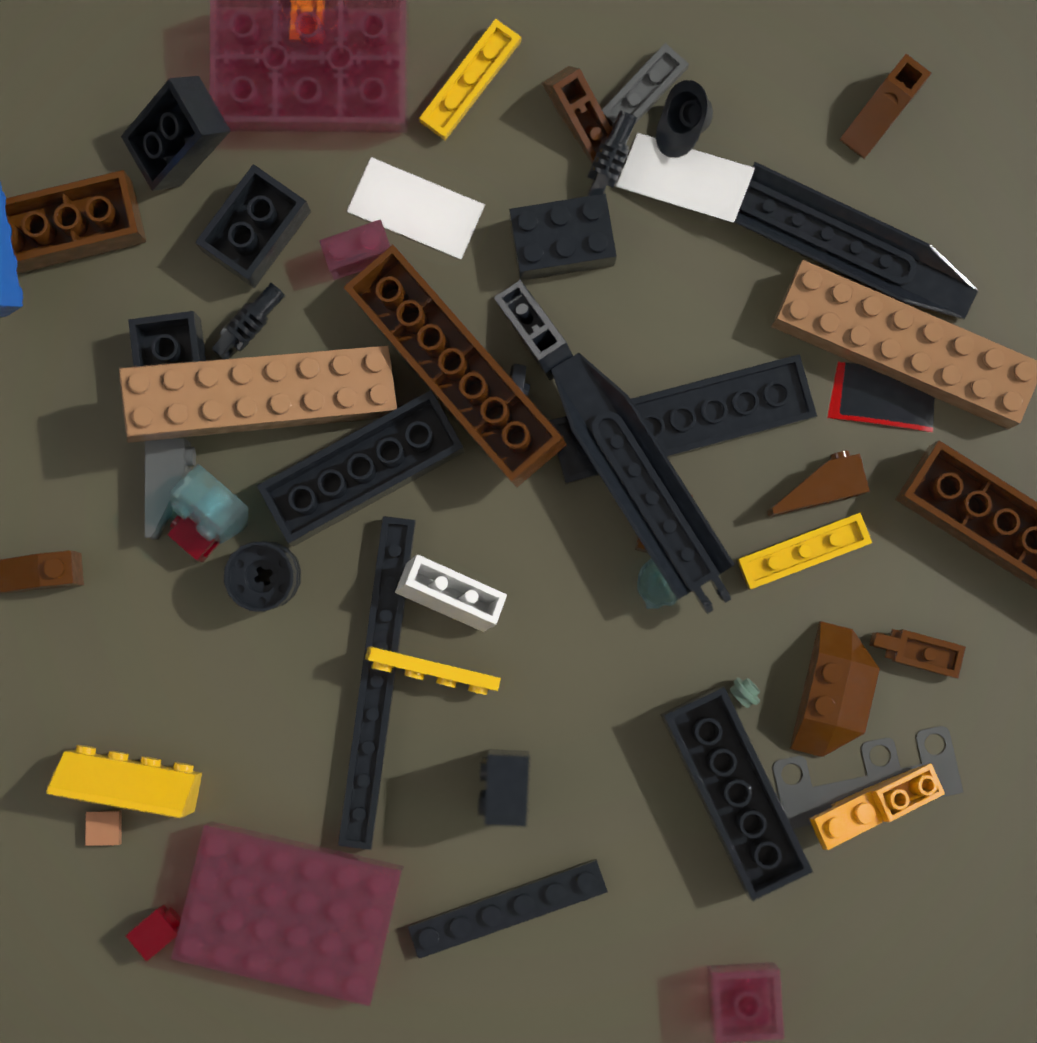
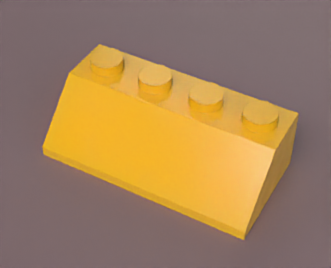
(126, 782)

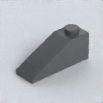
(165, 466)

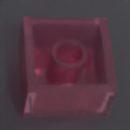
(745, 1002)

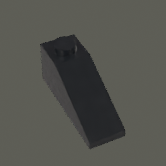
(533, 327)

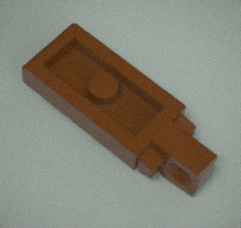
(921, 651)

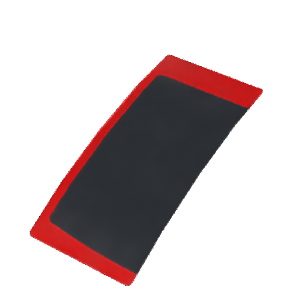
(878, 399)

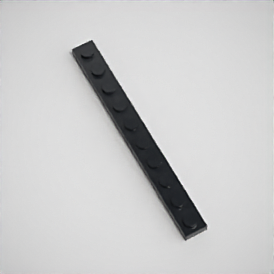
(376, 687)

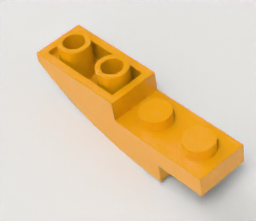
(876, 805)

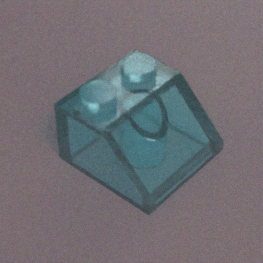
(209, 505)

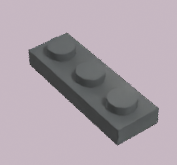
(647, 85)

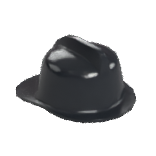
(683, 119)

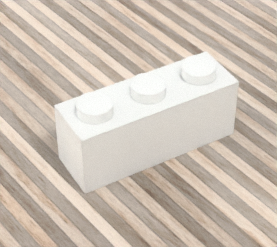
(451, 593)

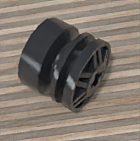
(244, 570)

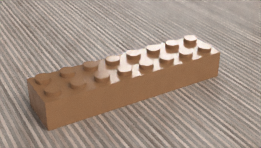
(907, 345)
(256, 393)

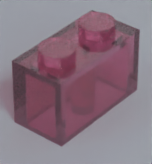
(354, 248)

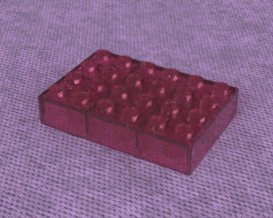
(310, 65)
(288, 913)

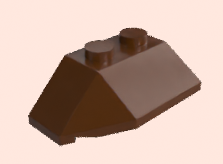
(835, 692)

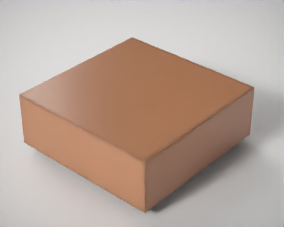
(103, 828)

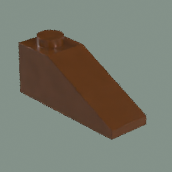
(578, 108)
(831, 482)
(41, 571)

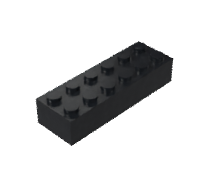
(361, 468)
(736, 793)

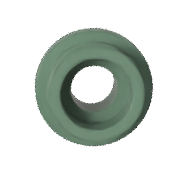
(745, 692)

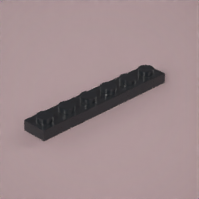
(507, 909)

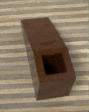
(885, 106)

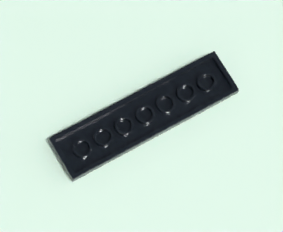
(709, 412)

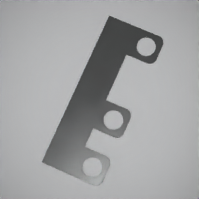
(804, 801)

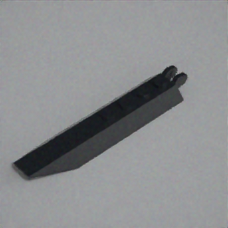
(853, 243)
(642, 481)

